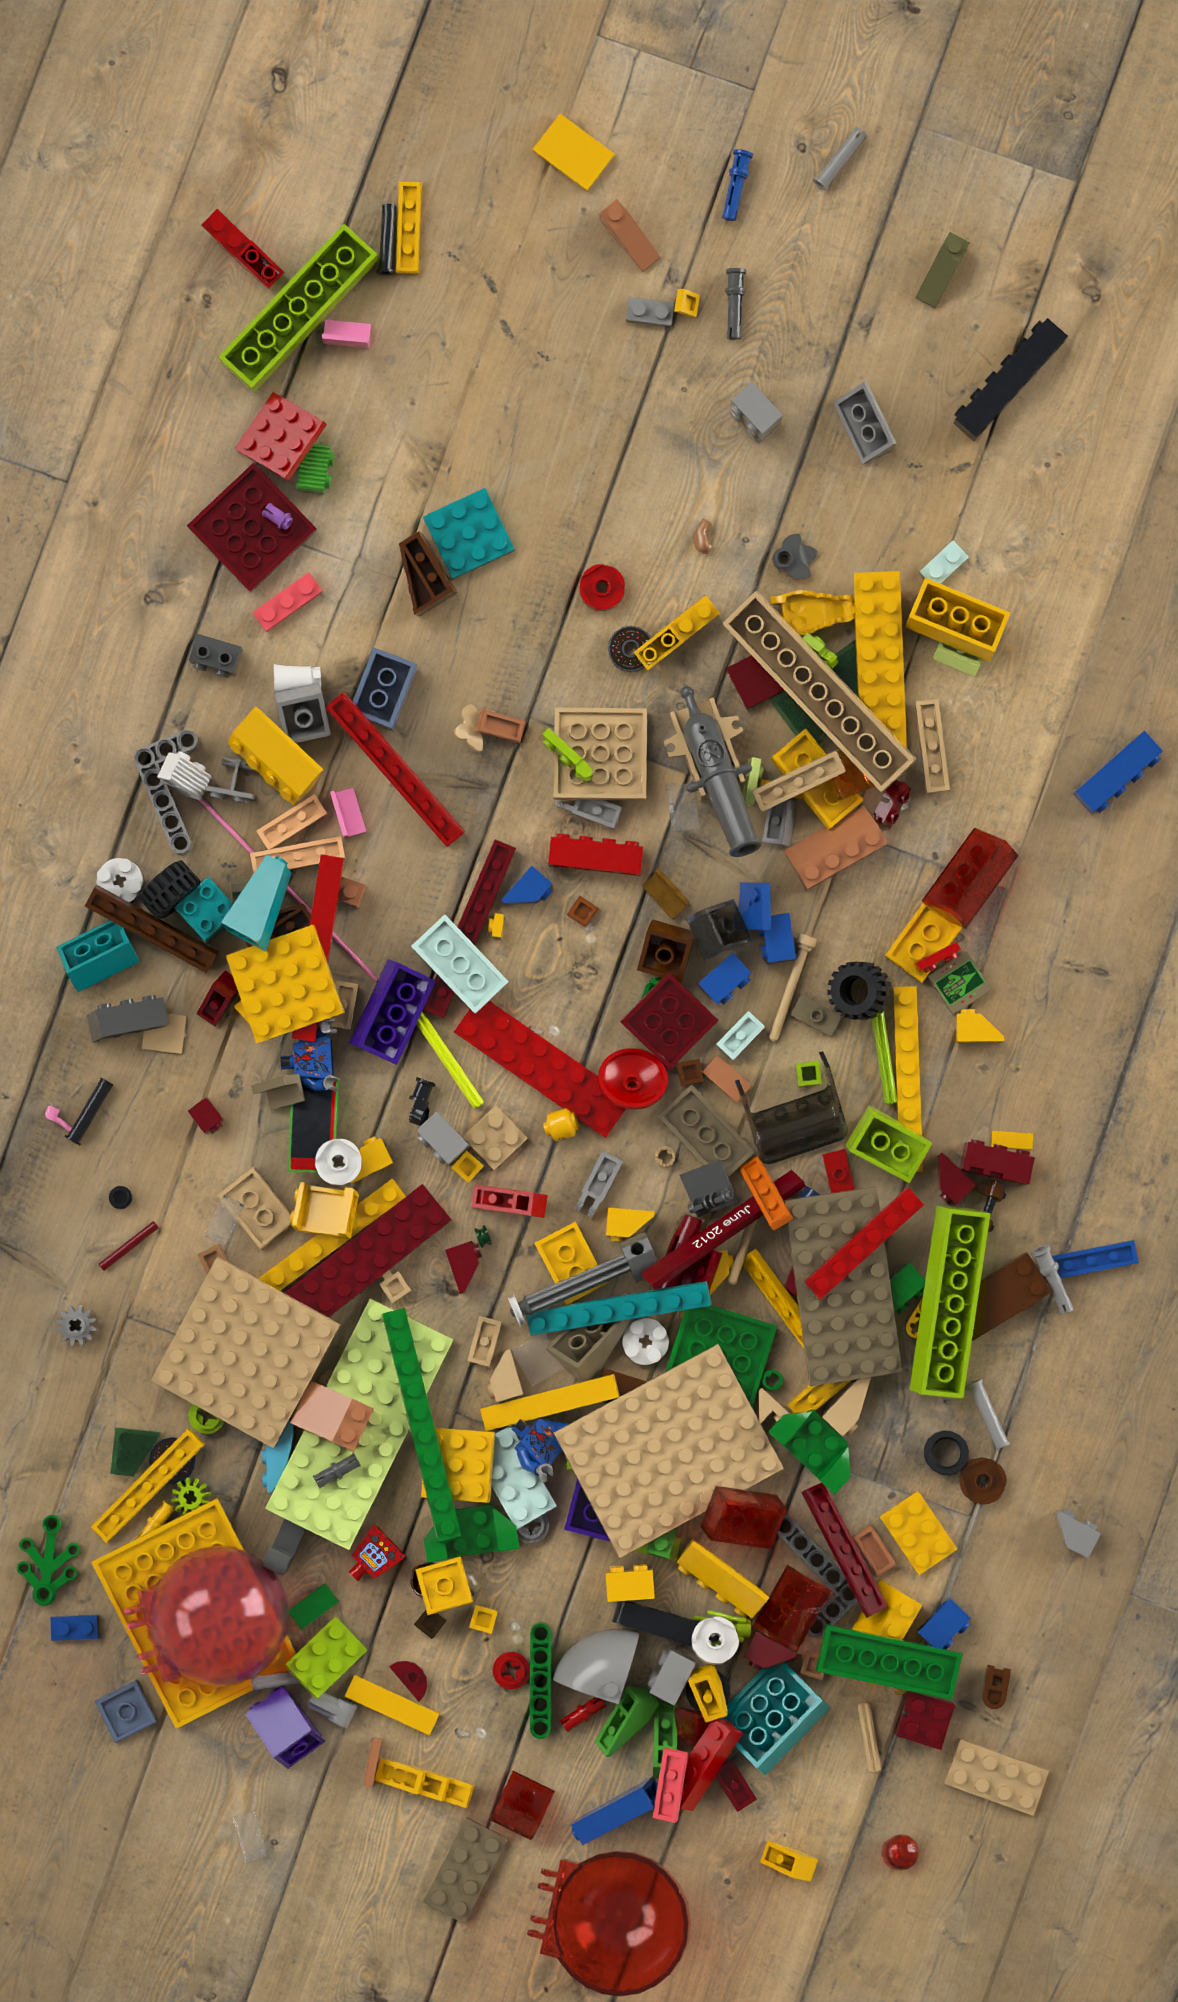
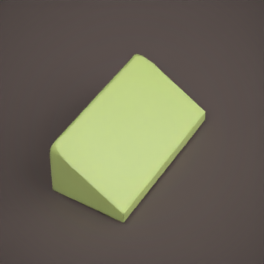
(957, 659)

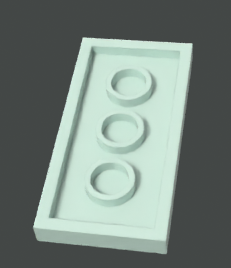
(460, 964)
(518, 1490)

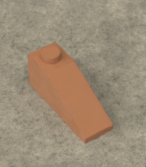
(628, 235)

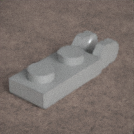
(595, 811)
(599, 1181)

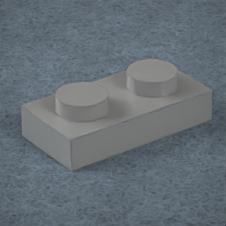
(650, 312)

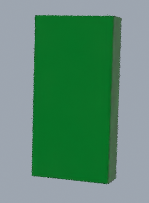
(313, 1606)

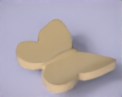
(467, 728)

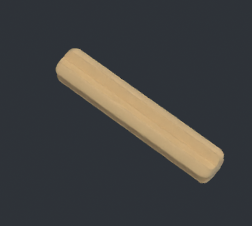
(869, 1737)

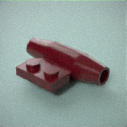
(701, 1270)

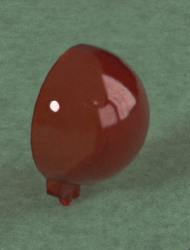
(615, 1922)

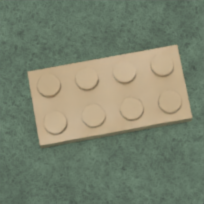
(996, 1777)

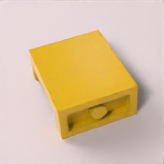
(324, 1211)

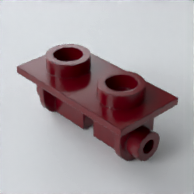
(888, 814)

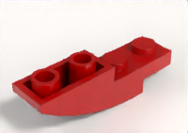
(242, 249)

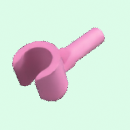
(52, 1113)

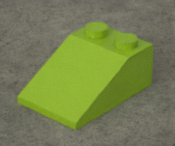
(888, 1144)

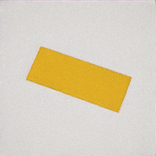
(1013, 1139)

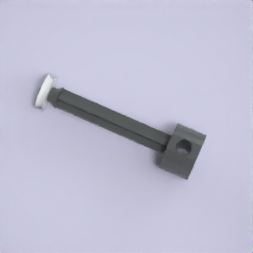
(635, 1259)

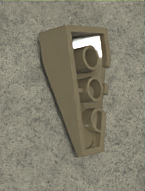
(586, 1348)

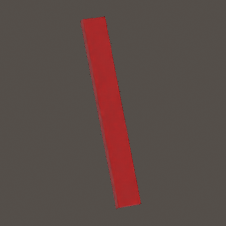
(395, 769)
(323, 918)

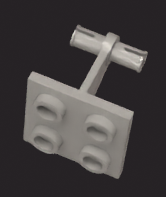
(223, 793)

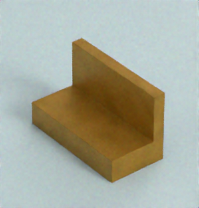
(666, 894)

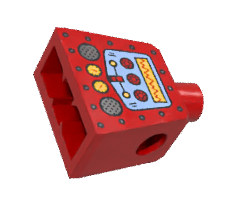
(375, 1554)

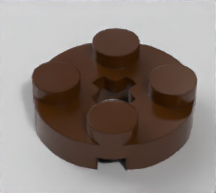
(995, 1485)

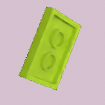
(325, 1657)

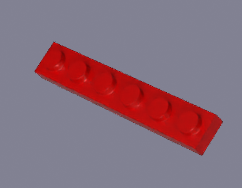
(863, 1243)

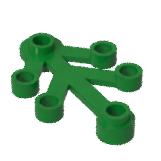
(47, 1564)

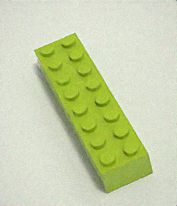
(298, 308)
(949, 1301)

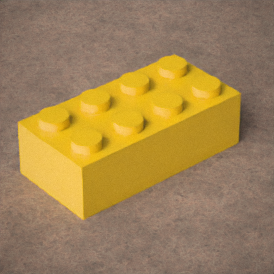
(957, 619)

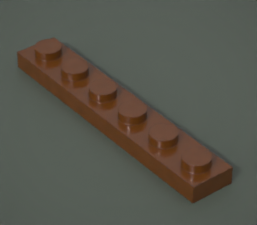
(151, 929)

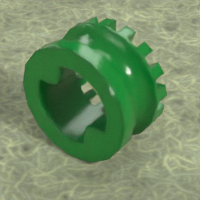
(768, 1374)

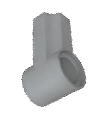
(337, 1709)

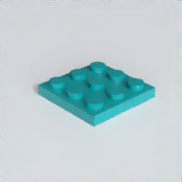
(468, 533)

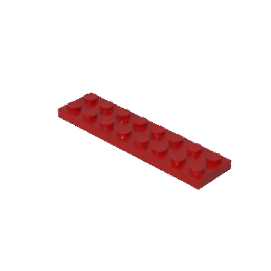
(539, 1065)

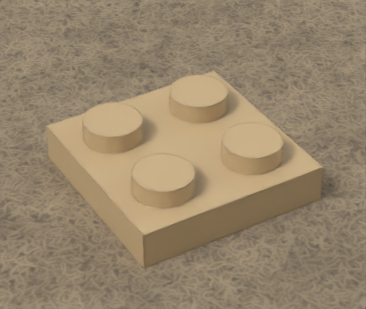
(495, 1137)

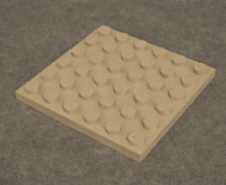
(245, 1352)

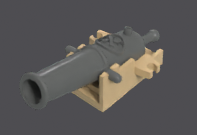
(714, 768)

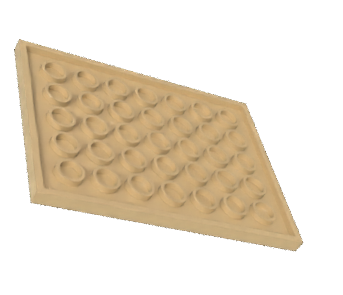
(665, 1447)

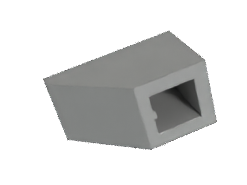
(1077, 1535)

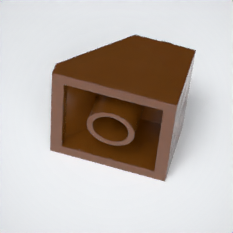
(666, 950)

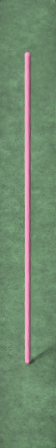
(289, 890)

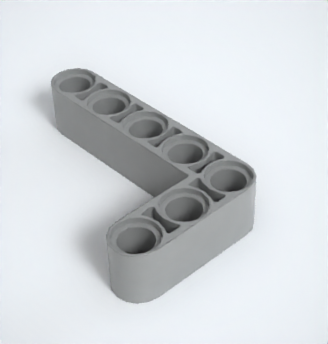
(163, 789)

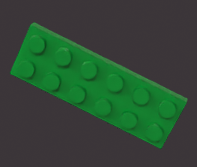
(889, 1661)

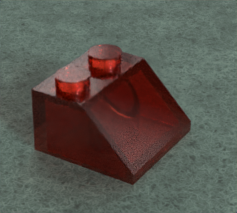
(522, 1805)

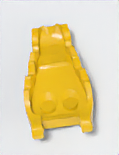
(814, 611)

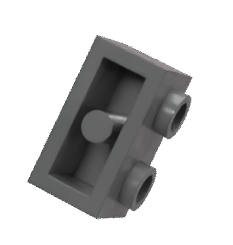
(215, 655)

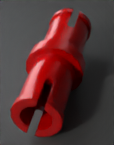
(582, 1713)

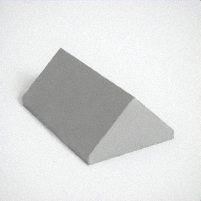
(865, 423)

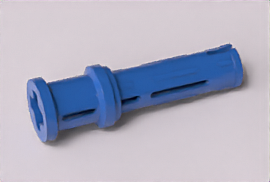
(738, 174)

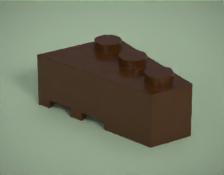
(425, 575)
(290, 920)

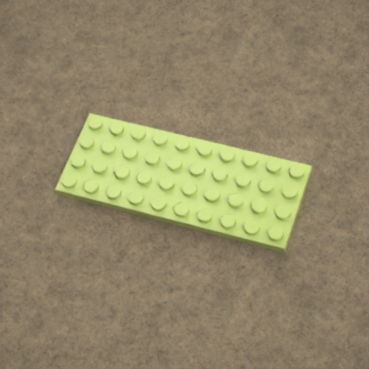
(370, 1377)

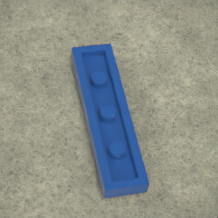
(1096, 1259)

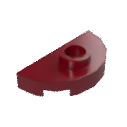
(412, 1677)

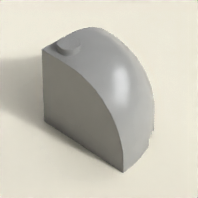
(599, 1663)

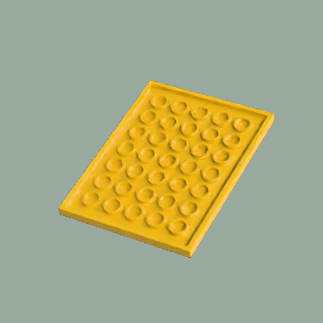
(141, 1566)

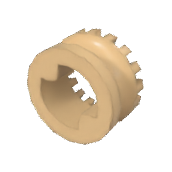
(669, 1151)

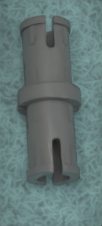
(336, 1470)

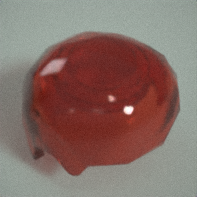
(900, 1852)

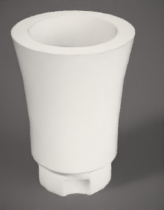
(295, 676)

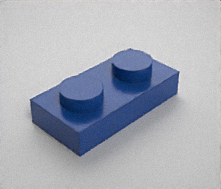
(74, 1627)

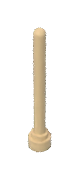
(805, 944)
(741, 1253)

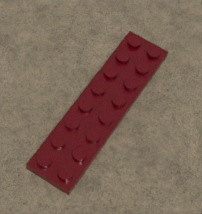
(371, 1253)

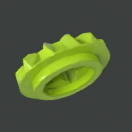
(196, 1421)

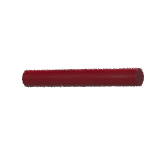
(129, 1245)

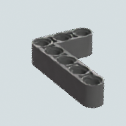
(284, 1548)
(821, 1571)

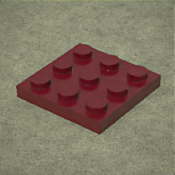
(669, 1020)

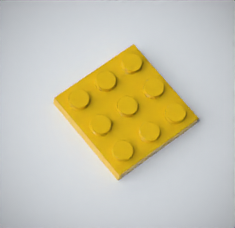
(467, 1463)

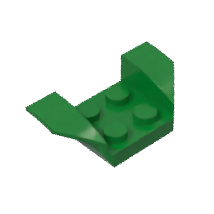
(815, 1446)
(481, 1530)

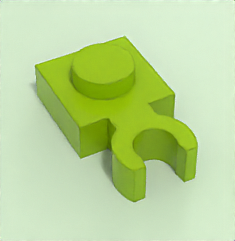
(819, 647)

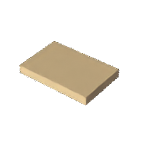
(264, 1213)

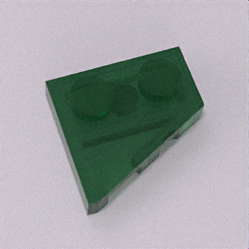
(131, 1449)

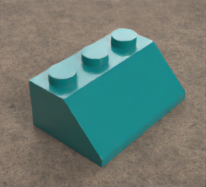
(97, 955)

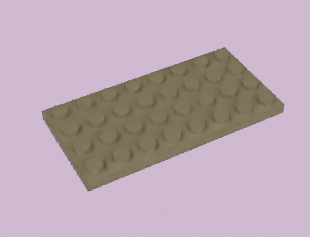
(854, 1325)

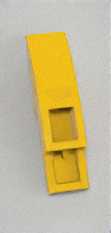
(676, 632)

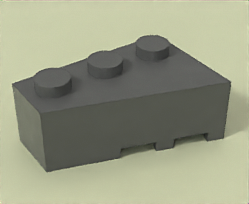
(127, 1018)

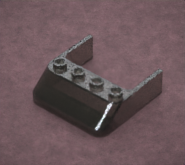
(797, 1124)

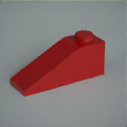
(509, 1201)

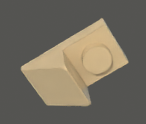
(767, 1404)

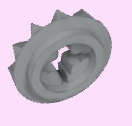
(538, 1532)

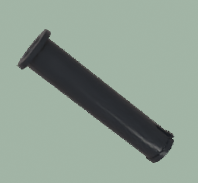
(387, 240)
(89, 1111)

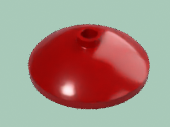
(635, 1069)

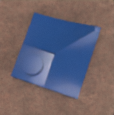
(755, 905)

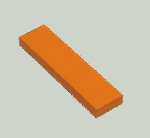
(765, 1193)

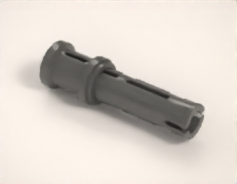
(735, 292)

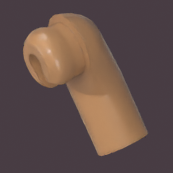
(699, 537)

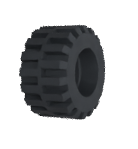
(168, 889)
(842, 985)

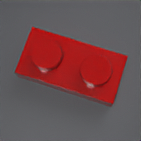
(947, 953)

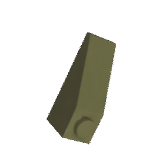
(942, 269)

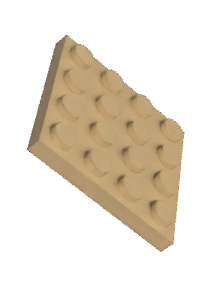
(612, 745)

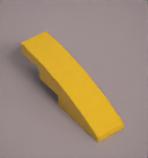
(424, 1782)

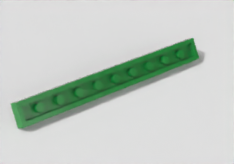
(421, 1424)

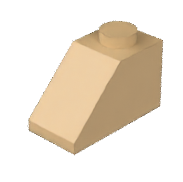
(505, 1379)

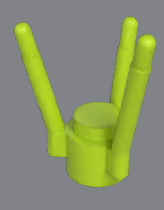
(742, 1625)

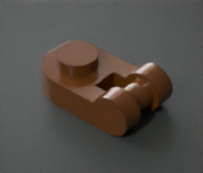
(994, 1695)

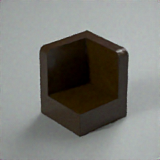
(430, 1624)

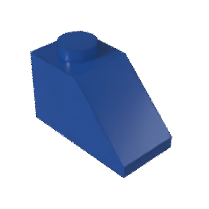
(529, 889)

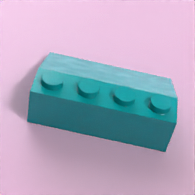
(774, 1715)

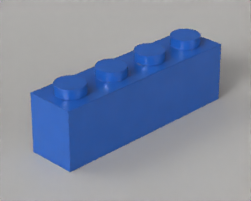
(1118, 772)

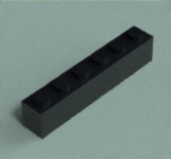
(1010, 379)

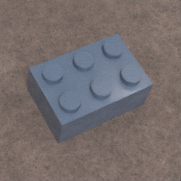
(384, 688)

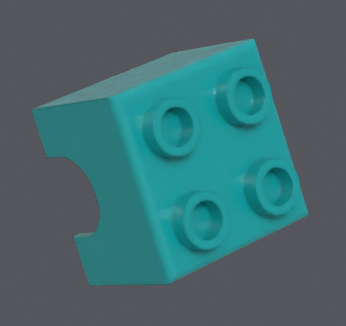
(205, 909)

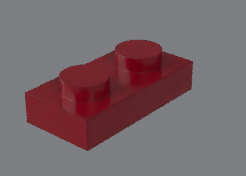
(735, 1785)

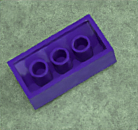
(392, 1011)

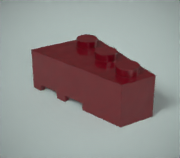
(997, 1162)

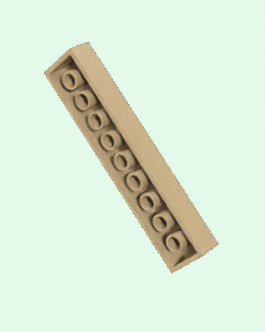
(819, 691)

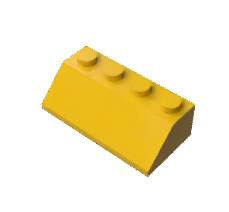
(275, 756)
(722, 1578)
(893, 1620)

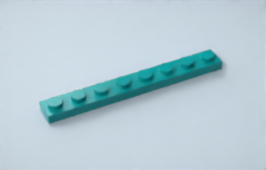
(619, 1308)

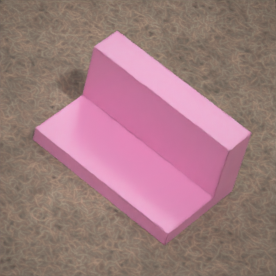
(346, 334)
(348, 813)

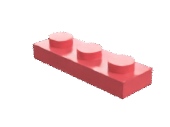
(287, 602)
(670, 1785)

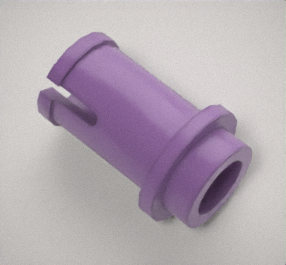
(278, 517)

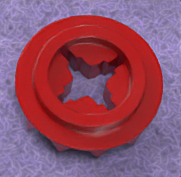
(508, 1681)

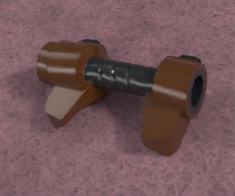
(993, 1193)

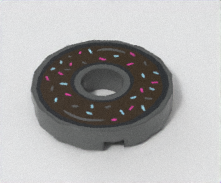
(616, 646)

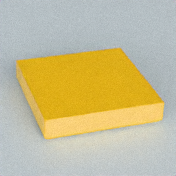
(444, 1586)

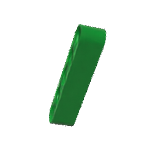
(540, 1691)

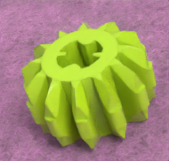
(197, 1493)

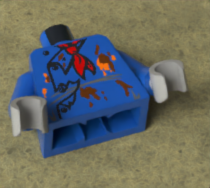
(314, 1060)
(538, 1446)

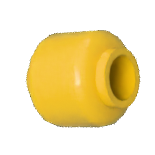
(561, 1124)

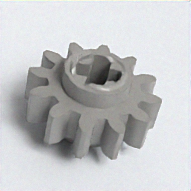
(76, 1334)

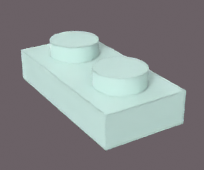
(944, 563)
(740, 1035)

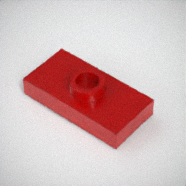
(838, 1171)

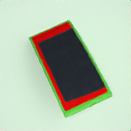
(311, 1126)

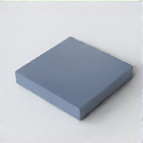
(126, 1711)

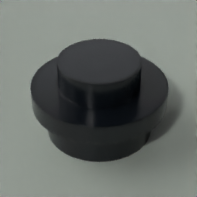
(120, 1197)

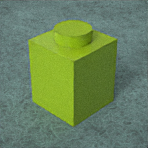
(808, 1074)

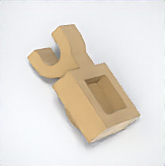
(394, 1286)

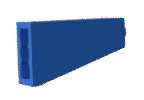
(616, 1811)

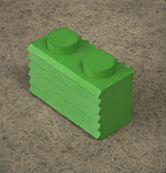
(314, 469)

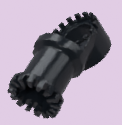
(421, 1094)

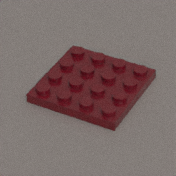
(243, 537)

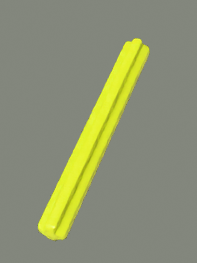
(449, 1061)

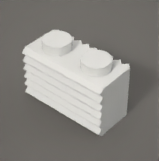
(184, 775)

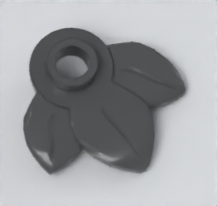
(798, 557)

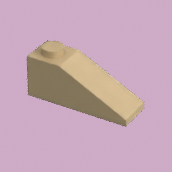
(847, 1408)

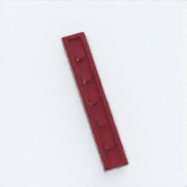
(844, 1549)

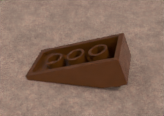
(1008, 1293)

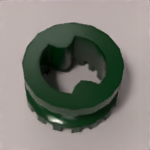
(483, 1236)

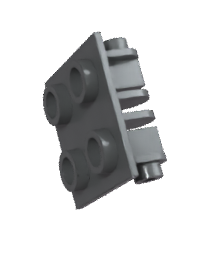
(708, 1188)

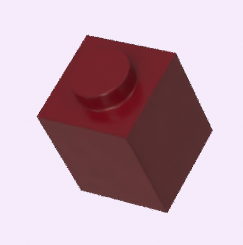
(206, 1116)

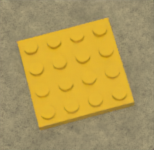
(285, 984)

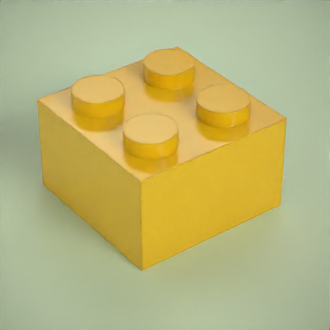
(629, 1583)

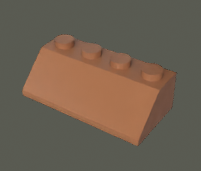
(835, 849)

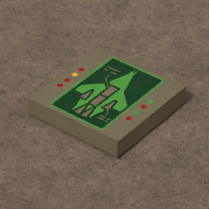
(959, 982)

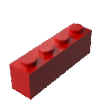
(595, 855)
(707, 1760)

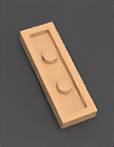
(291, 822)

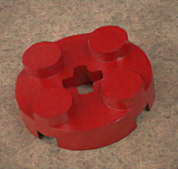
(604, 574)

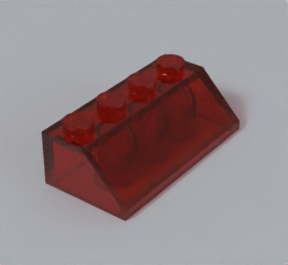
(970, 877)

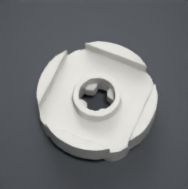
(124, 868)
(338, 1148)
(651, 1353)
(727, 1635)

